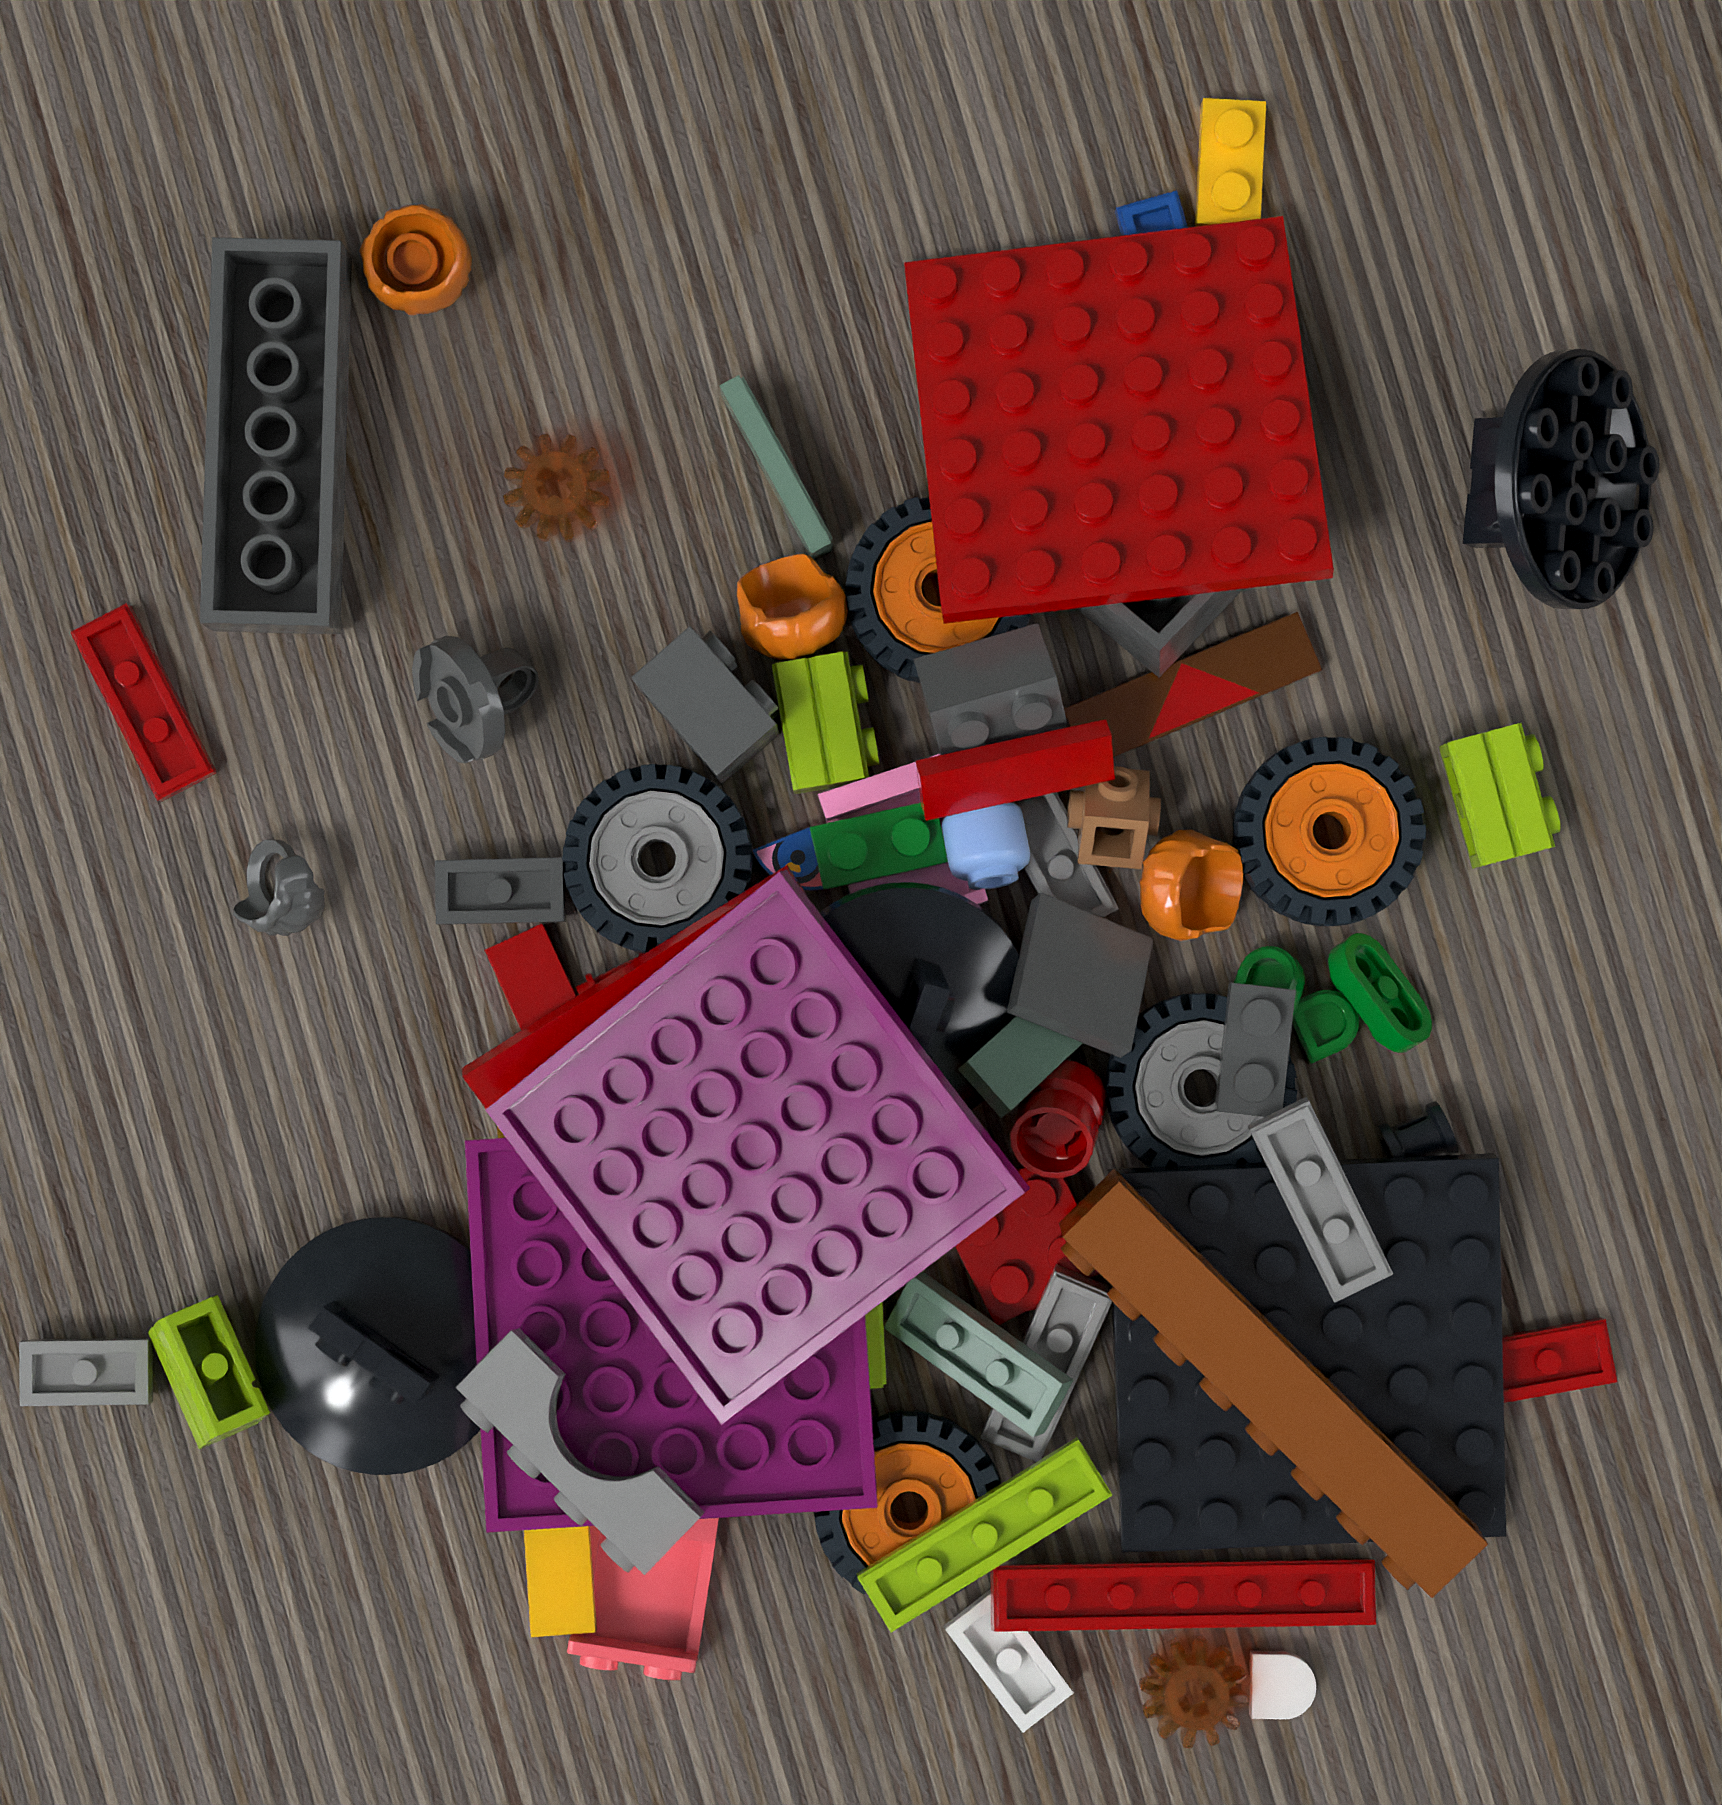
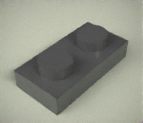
(499, 891)
(1254, 1049)

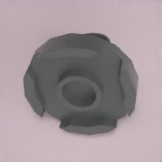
(467, 697)

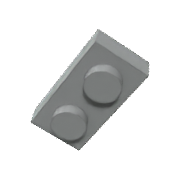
(86, 1371)

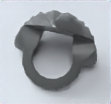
(296, 895)

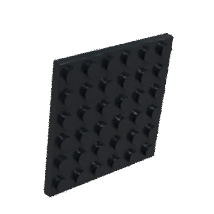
(1406, 1351)

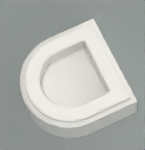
(1279, 1685)

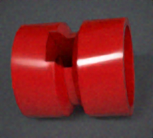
(1060, 1121)

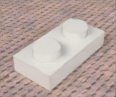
(1008, 1664)

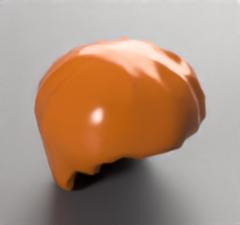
(416, 259)
(790, 607)
(1190, 885)

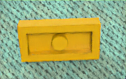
(1230, 161)

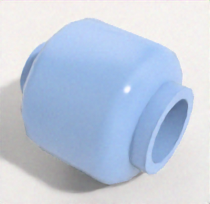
(987, 845)

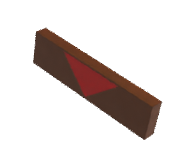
(1202, 685)

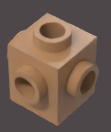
(1114, 819)

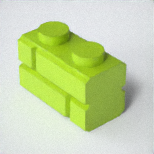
(823, 722)
(1499, 794)
(208, 1371)

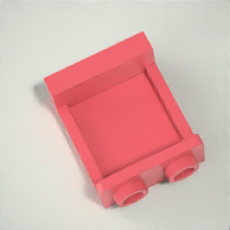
(654, 1615)

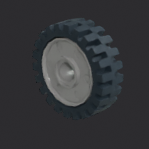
(626, 817)
(1149, 1096)

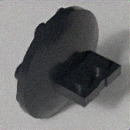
(1562, 480)
(936, 964)
(369, 1345)

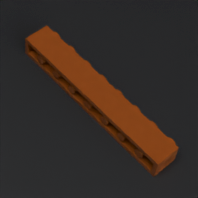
(1271, 1384)

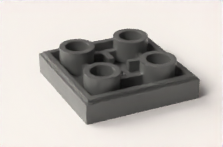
(1080, 975)

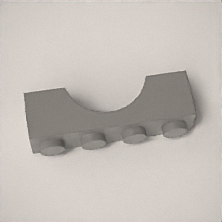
(518, 1395)

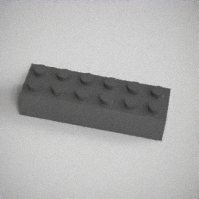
(276, 436)

